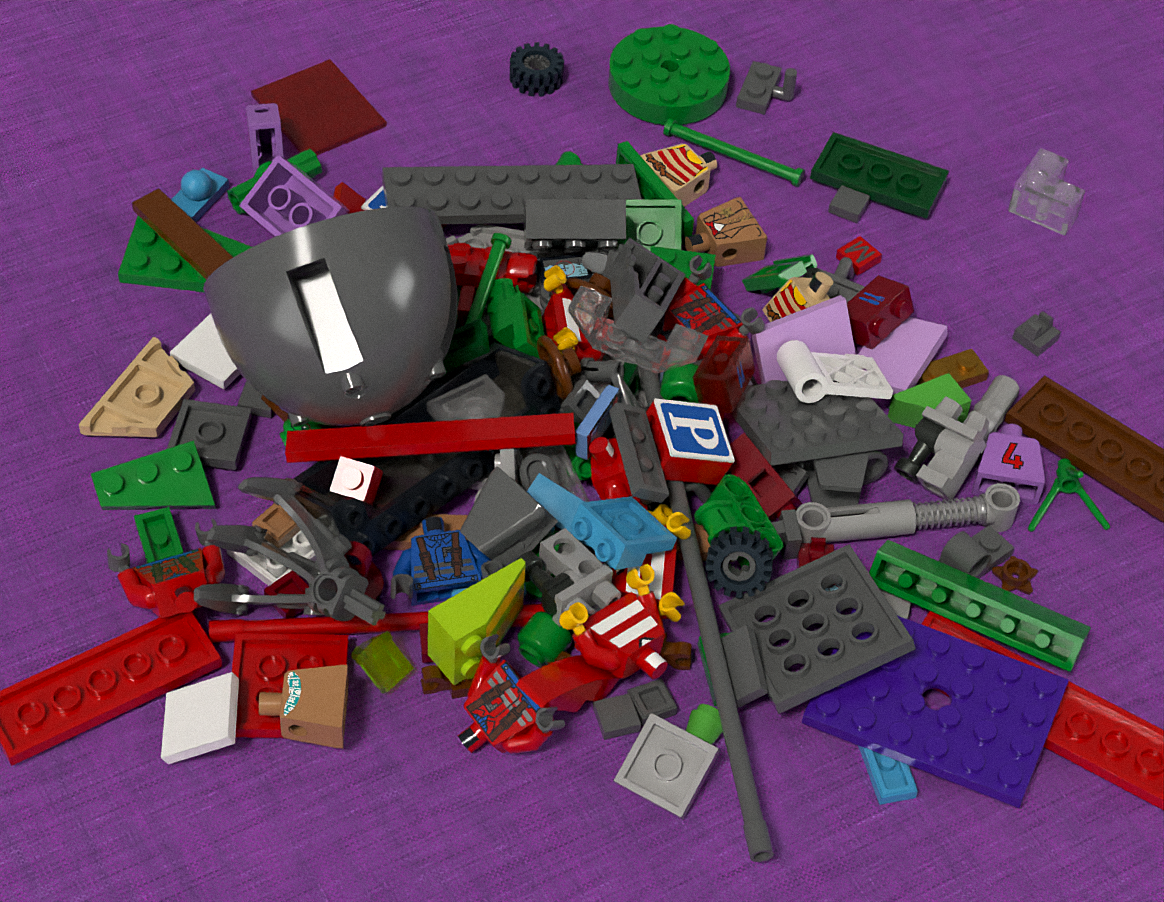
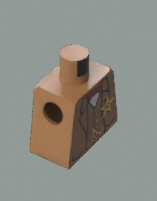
(729, 234)

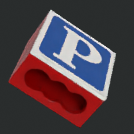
(690, 441)

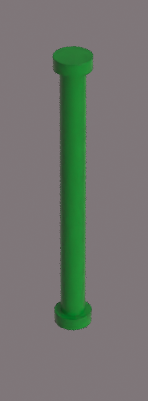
(794, 175)
(499, 244)

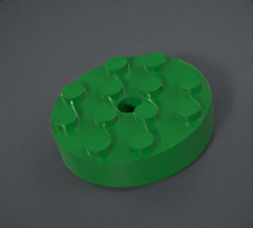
(668, 75)

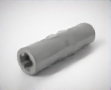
(997, 401)

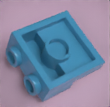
(620, 531)

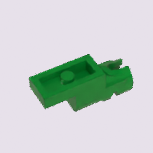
(514, 317)

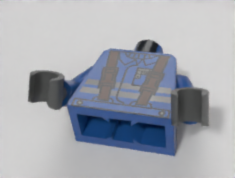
(439, 565)

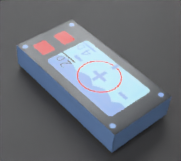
(596, 421)

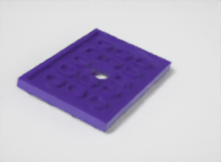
(979, 741)

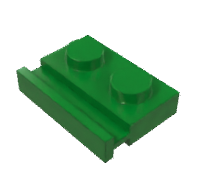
(777, 275)

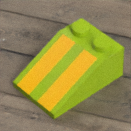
(470, 616)

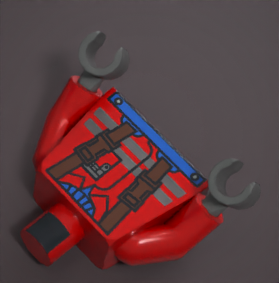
(704, 312)
(169, 583)
(502, 709)

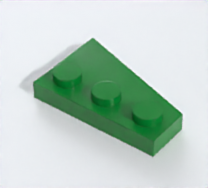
(157, 480)

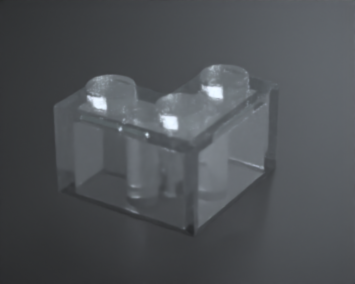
(1044, 196)

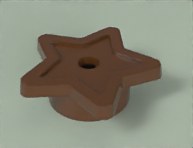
(1017, 567)

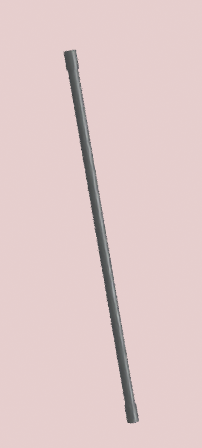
(754, 825)

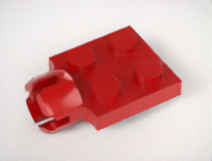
(471, 261)

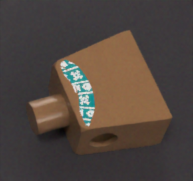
(311, 705)

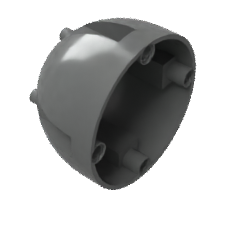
(340, 314)

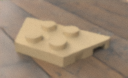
(142, 397)

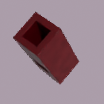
(762, 479)

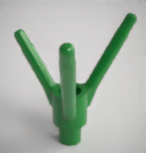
(1067, 482)

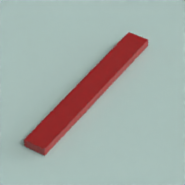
(430, 437)

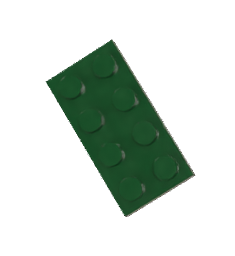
(880, 174)

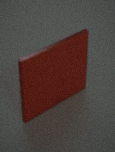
(320, 108)

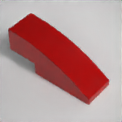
(567, 684)

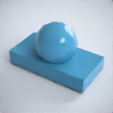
(199, 192)

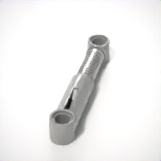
(901, 517)

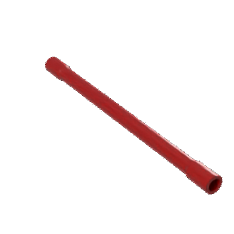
(408, 621)

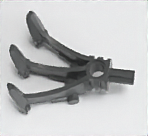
(324, 576)

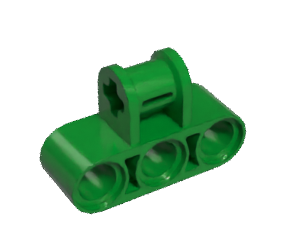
(732, 506)

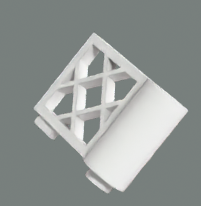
(813, 374)

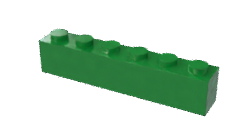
(979, 605)

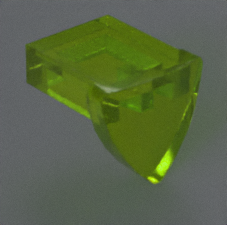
(382, 661)

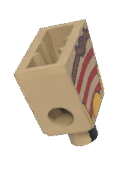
(682, 170)
(797, 295)

